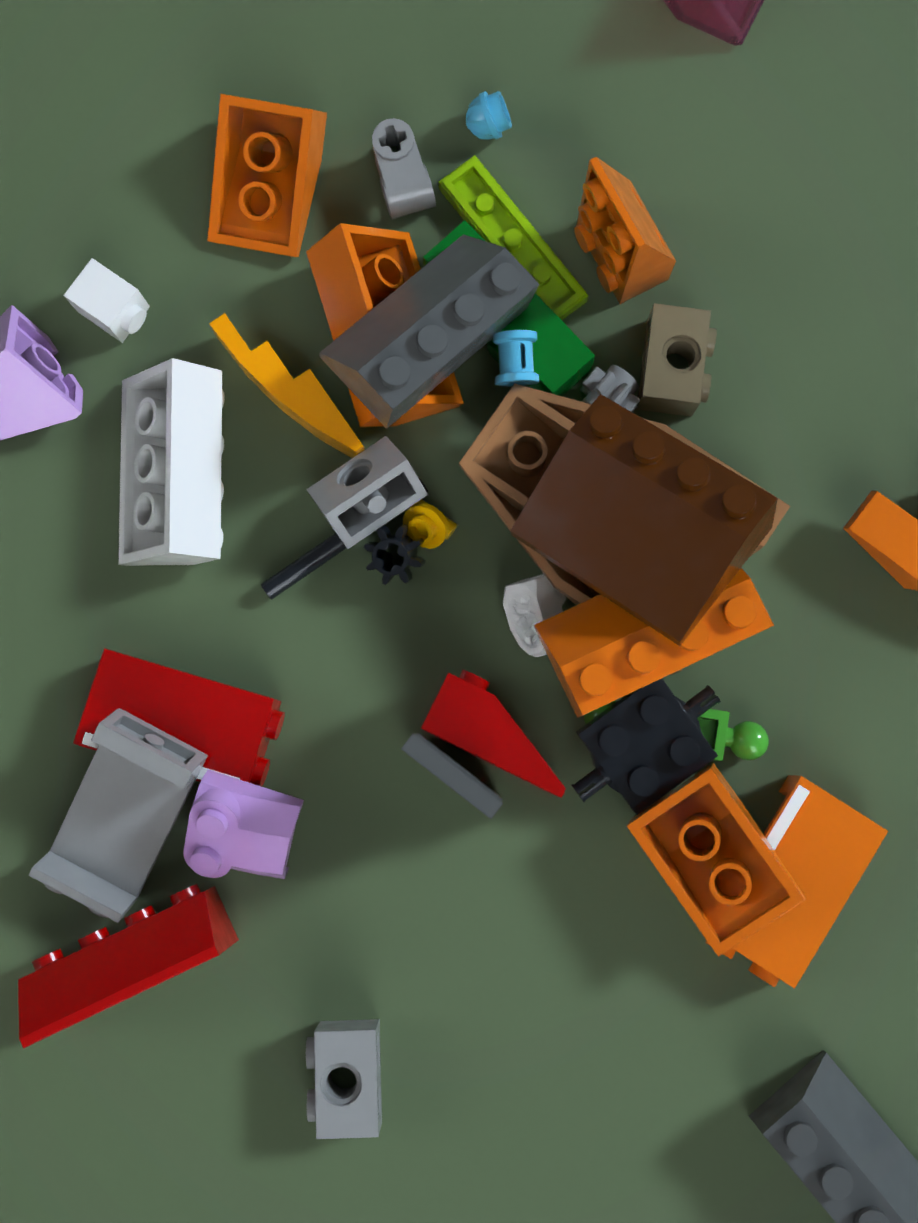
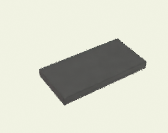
(453, 774)

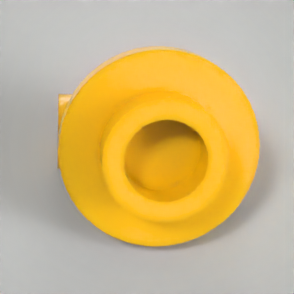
(428, 523)

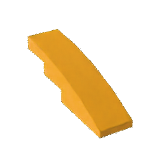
(299, 397)

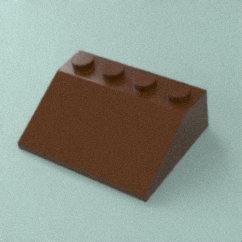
(644, 518)

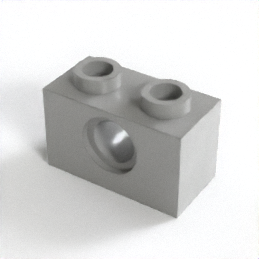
(367, 491)
(352, 1110)

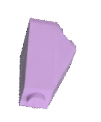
(31, 379)

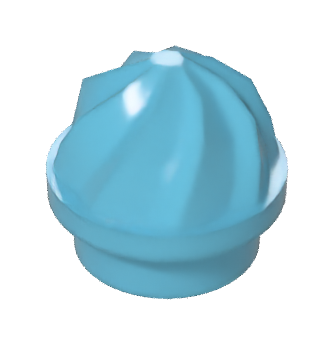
(488, 116)

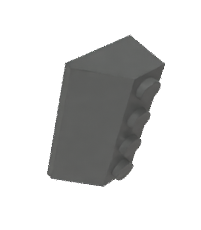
(430, 326)
(840, 1147)

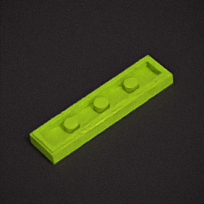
(500, 222)

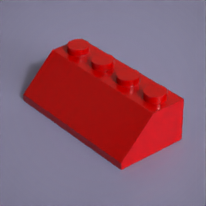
(122, 963)

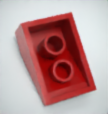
(481, 726)

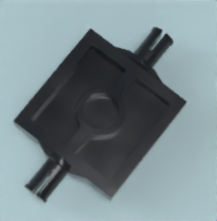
(646, 744)

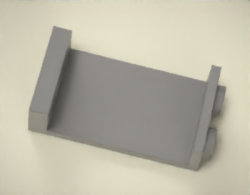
(120, 815)

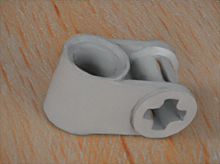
(401, 173)

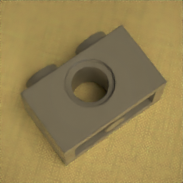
(675, 332)

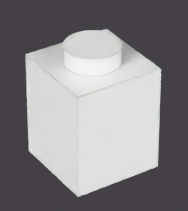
(107, 301)

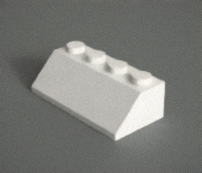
(171, 465)

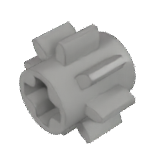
(613, 384)

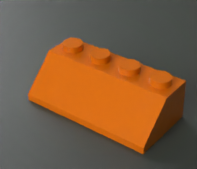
(356, 272)
(611, 653)

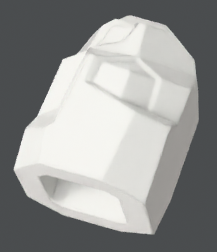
(528, 604)

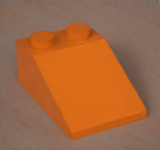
(264, 174)
(715, 859)

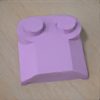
(239, 828)

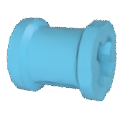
(516, 357)

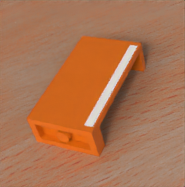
(826, 854)

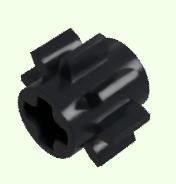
(383, 560)

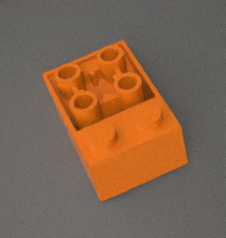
(620, 234)

